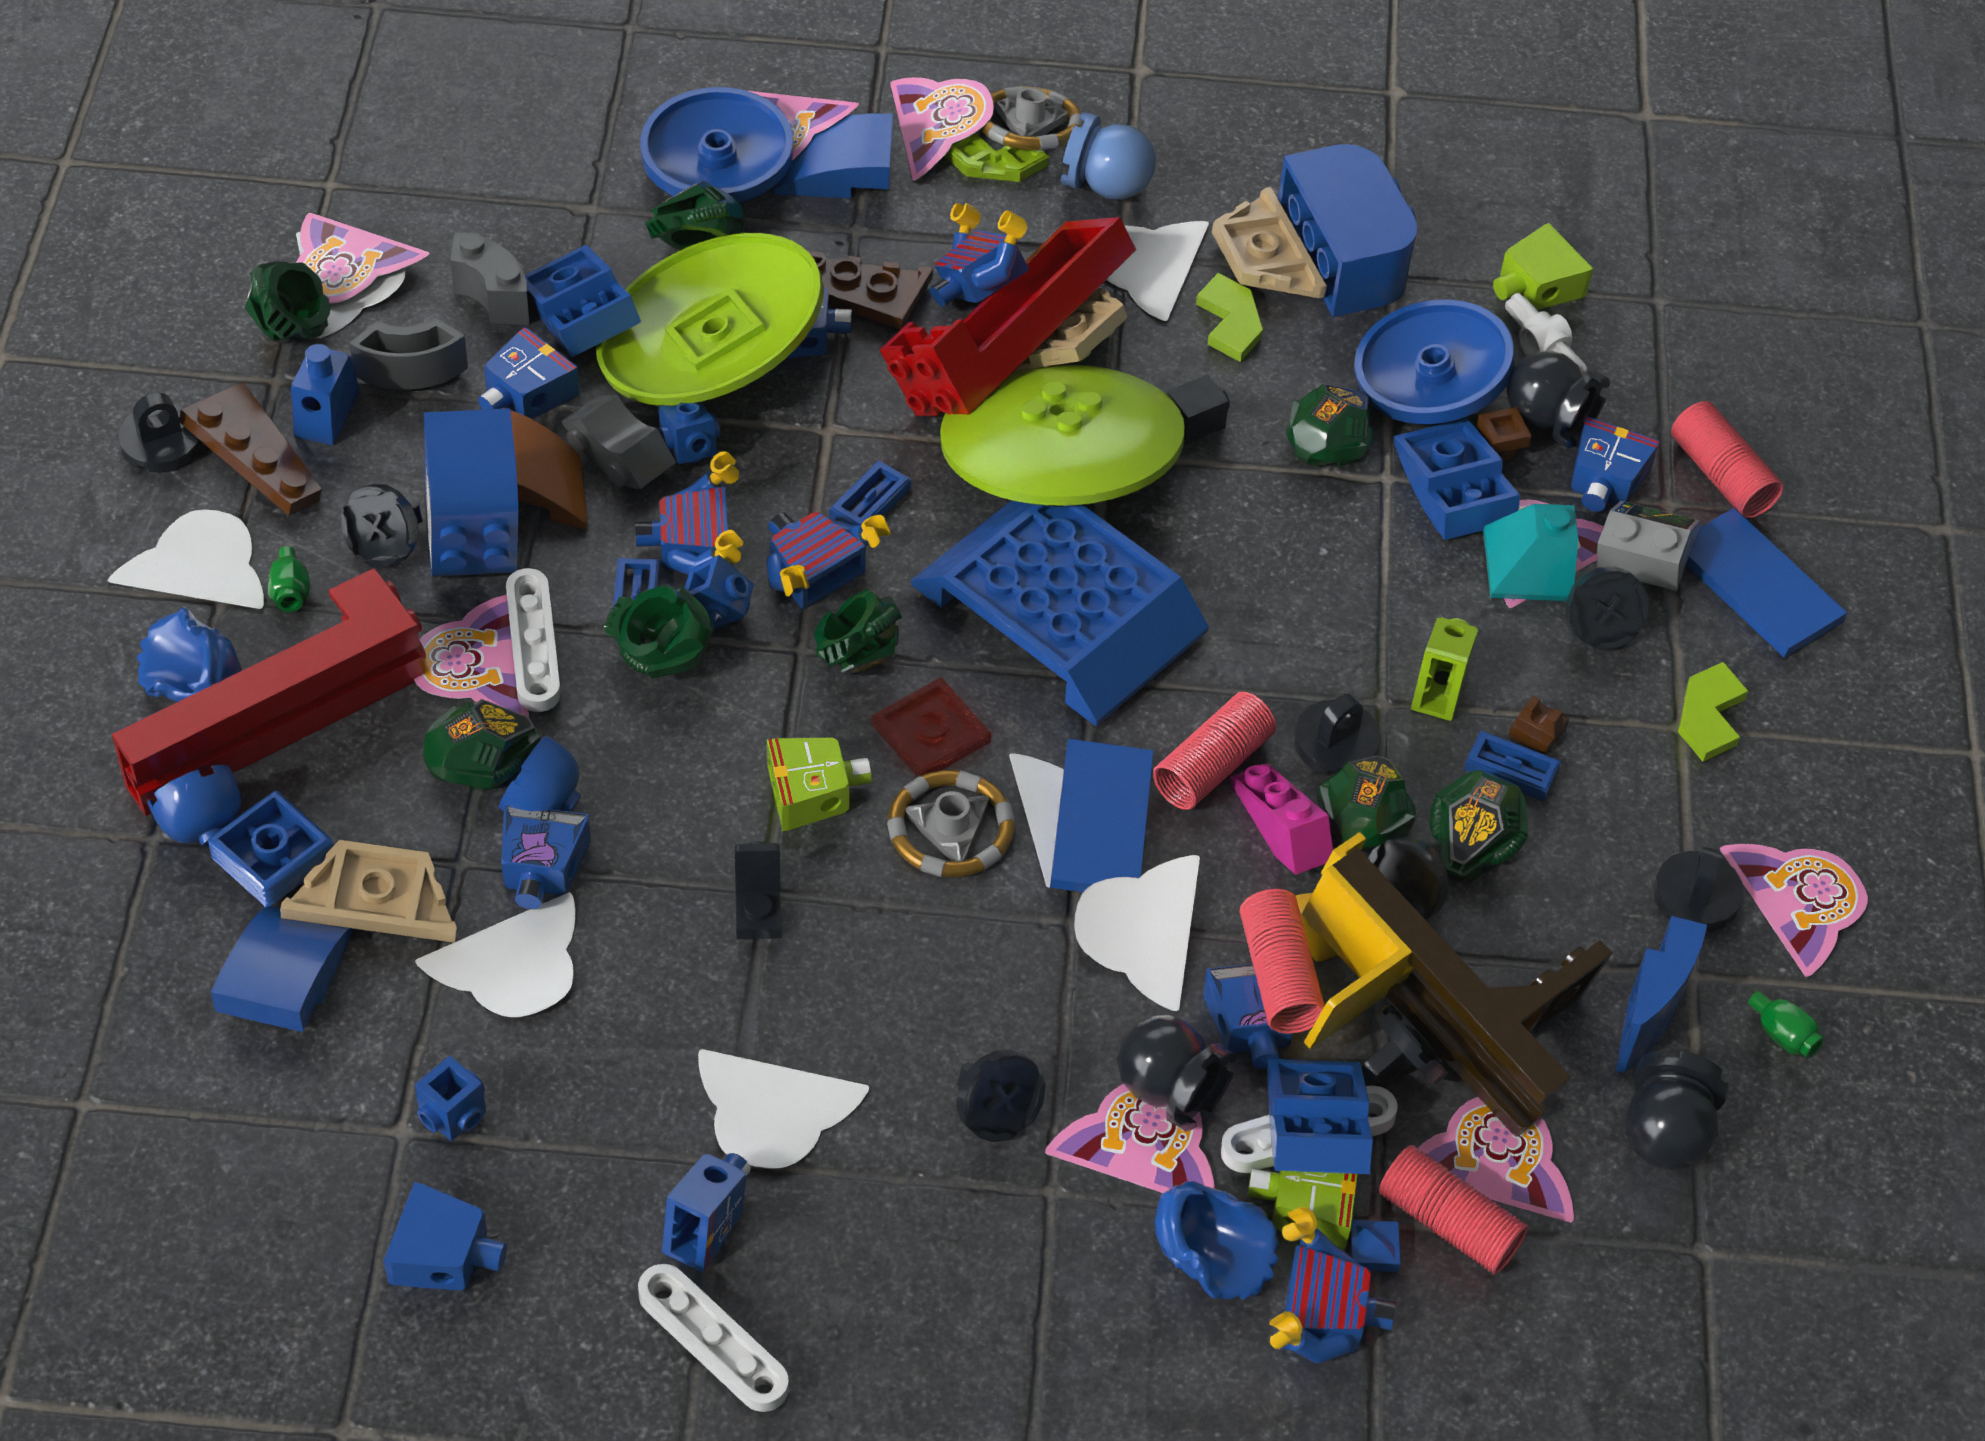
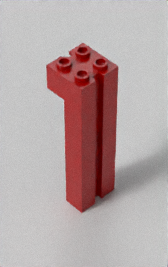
(968, 360)
(281, 696)

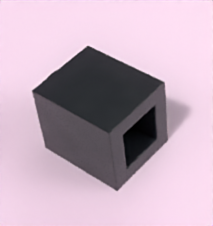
(1201, 406)

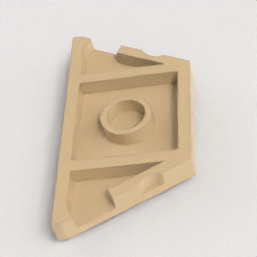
(1266, 248)
(1079, 332)
(374, 891)

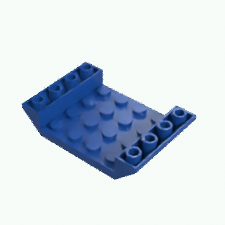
(1071, 599)

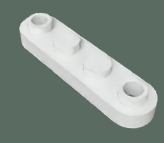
(533, 640)
(1256, 1138)
(713, 1337)

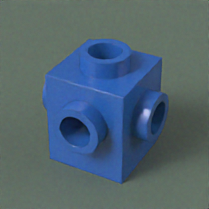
(689, 431)
(720, 590)
(450, 1099)

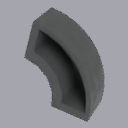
(491, 277)
(409, 355)
(618, 442)

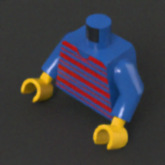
(979, 260)
(695, 521)
(818, 554)
(1325, 1297)

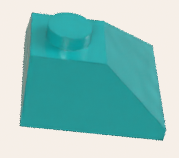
(1532, 553)

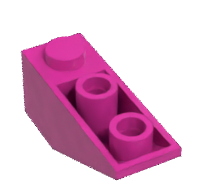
(1285, 817)

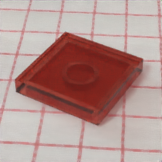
(931, 728)

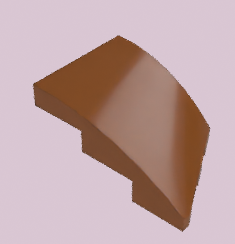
(548, 472)

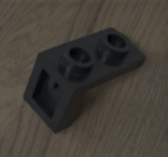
(757, 890)

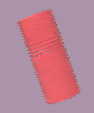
(1726, 459)
(1214, 750)
(1282, 960)
(1465, 1215)

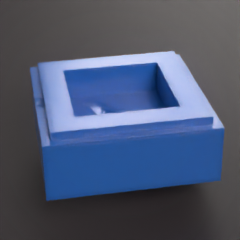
(1375, 1245)

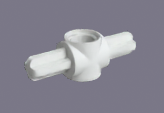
(1542, 331)

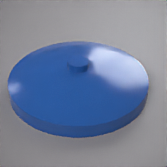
(720, 138)
(1434, 361)

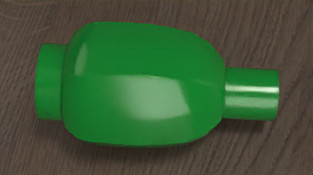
(288, 581)
(1788, 1025)

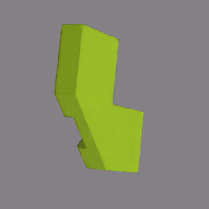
(979, 160)
(1240, 324)
(1700, 719)

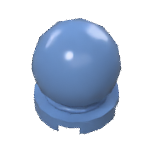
(1111, 159)

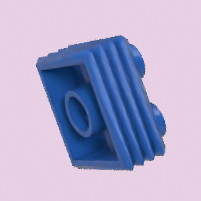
(270, 848)

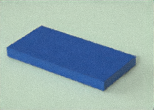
(1762, 584)
(1101, 814)

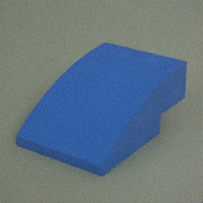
(842, 157)
(580, 300)
(1456, 477)
(279, 970)
(1659, 990)
(1319, 1116)

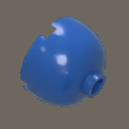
(545, 780)
(197, 806)

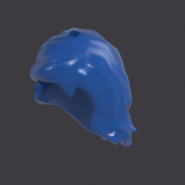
(184, 657)
(1217, 1239)

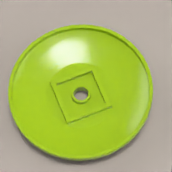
(747, 286)
(1065, 436)

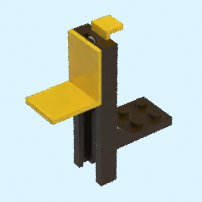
(1471, 1026)

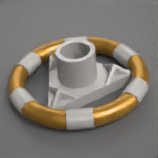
(1030, 119)
(950, 823)

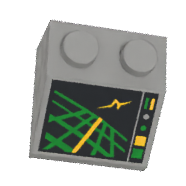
(1647, 543)

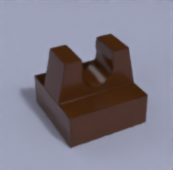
(1504, 431)
(1538, 726)

